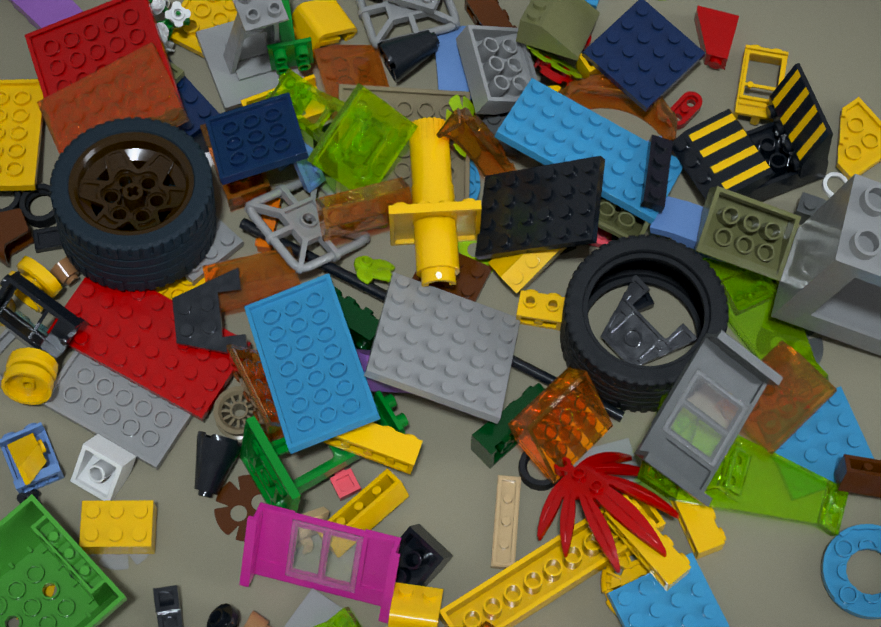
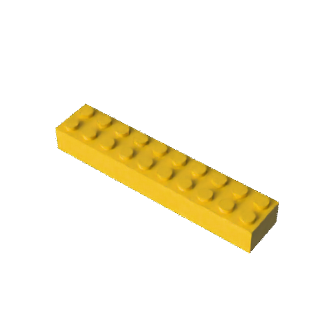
(536, 579)

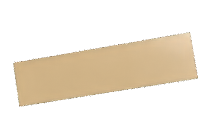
(505, 521)

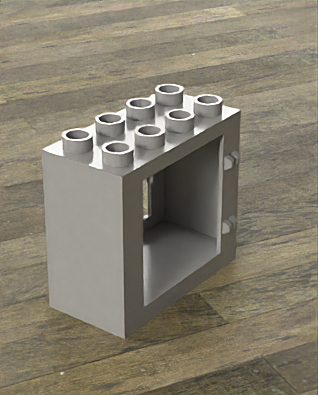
(836, 269)

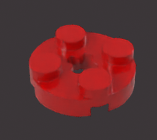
(552, 73)

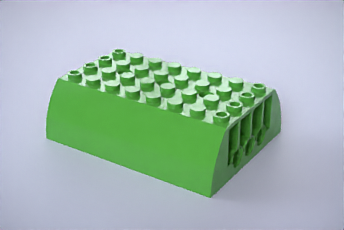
(42, 554)

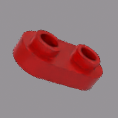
(685, 112)

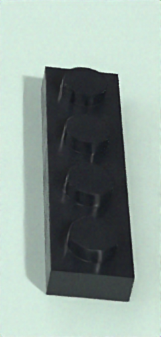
(656, 173)

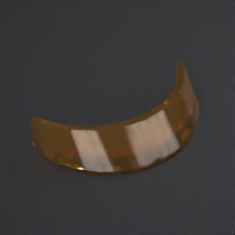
(600, 92)
(476, 141)

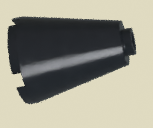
(407, 52)
(213, 462)

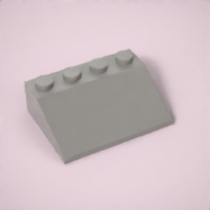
(494, 67)

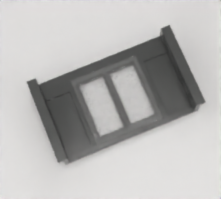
(705, 413)

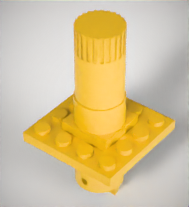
(434, 217)

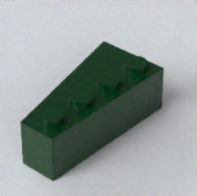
(360, 322)
(496, 440)

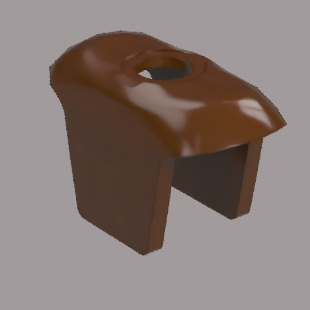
(13, 234)

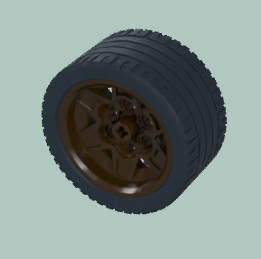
(118, 165)

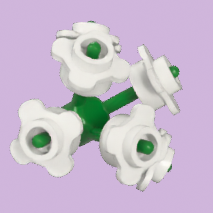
(174, 18)

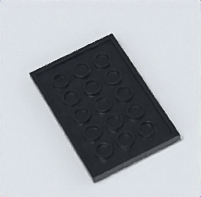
(540, 208)

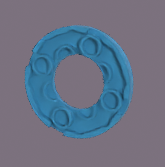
(834, 570)

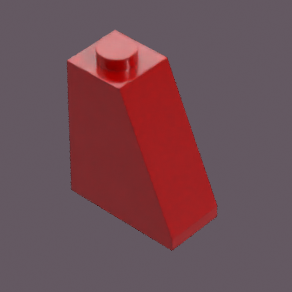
(715, 35)

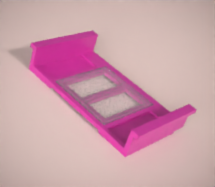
(321, 556)

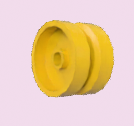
(39, 277)
(29, 376)

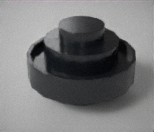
(223, 616)

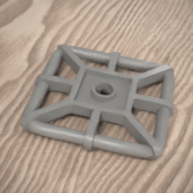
(400, 14)
(294, 223)

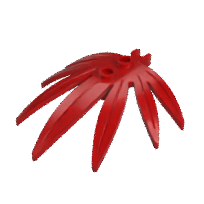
(593, 488)

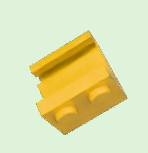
(322, 22)
(415, 606)

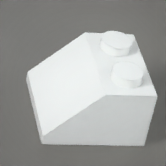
(102, 467)

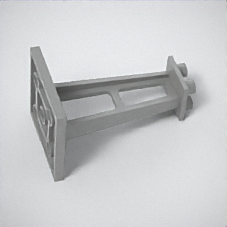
(239, 51)

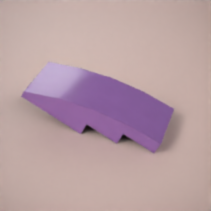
(46, 12)

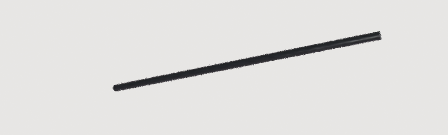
(380, 293)

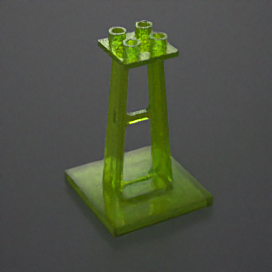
(359, 140)

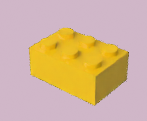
(118, 527)

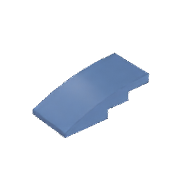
(449, 64)
(680, 222)

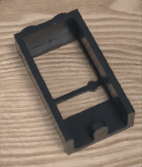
(61, 333)

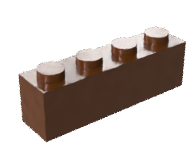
(487, 13)
(859, 475)

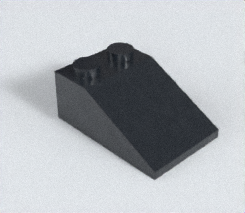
(420, 557)

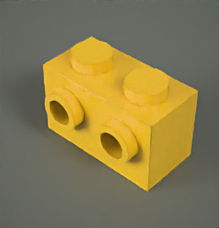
(540, 309)

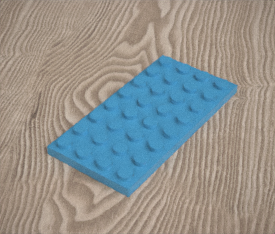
(561, 130)
(311, 363)

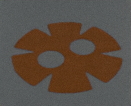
(233, 497)

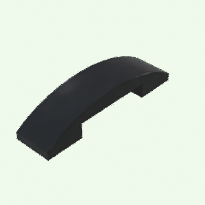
(168, 606)

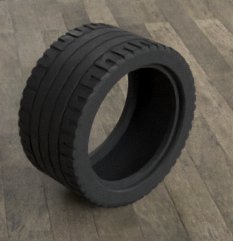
(657, 264)

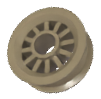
(219, 411)

